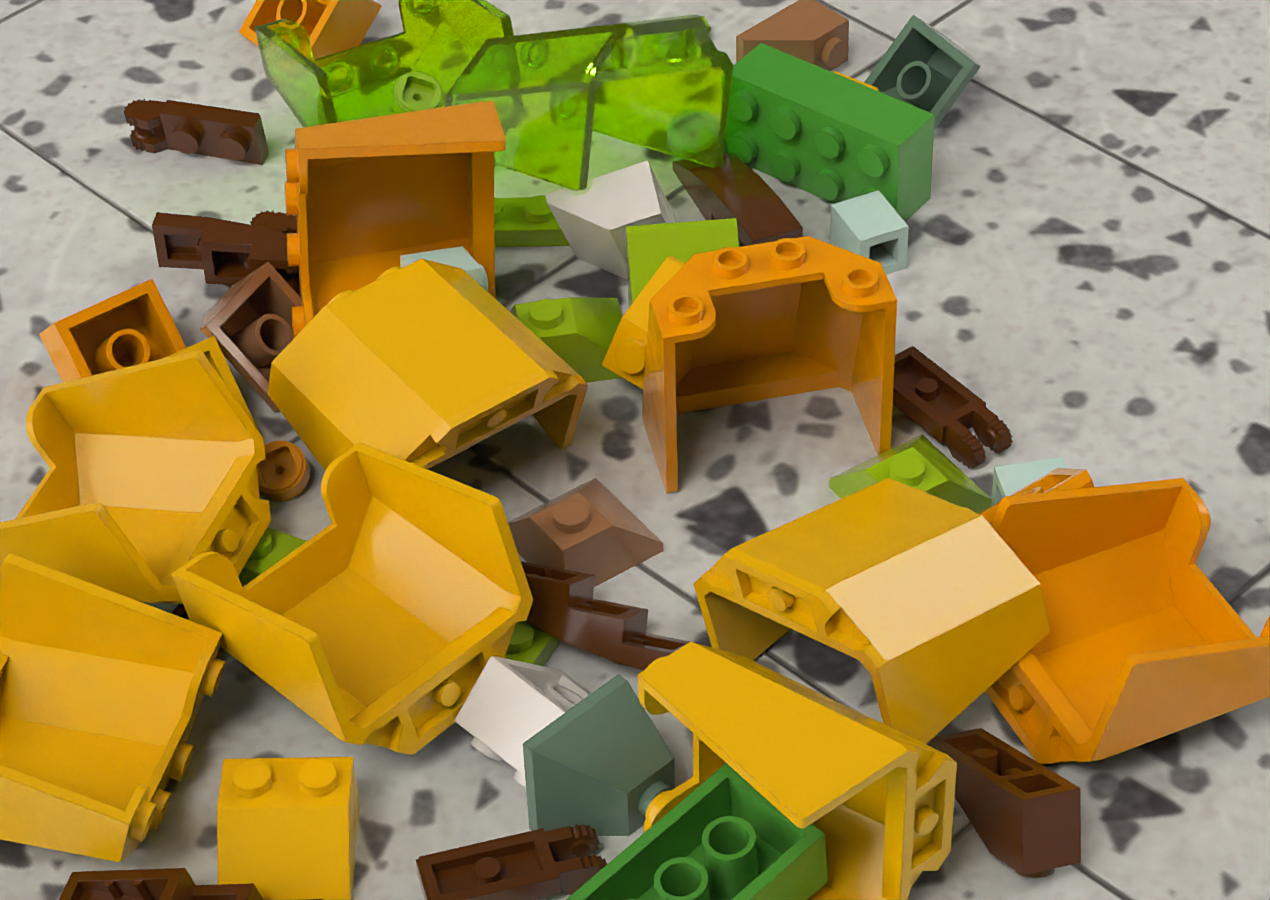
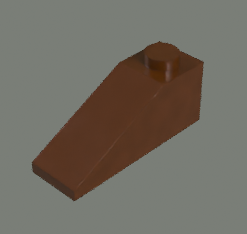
(1015, 803)

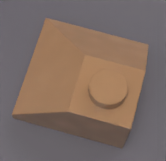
(254, 325)
(585, 534)

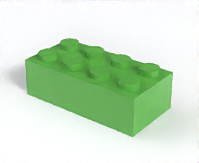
(828, 132)
(717, 847)

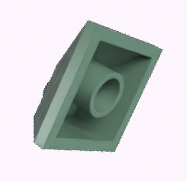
(924, 69)
(597, 765)

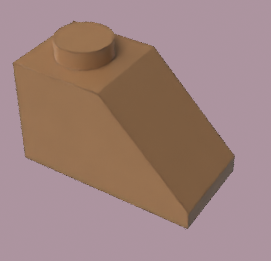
(803, 31)

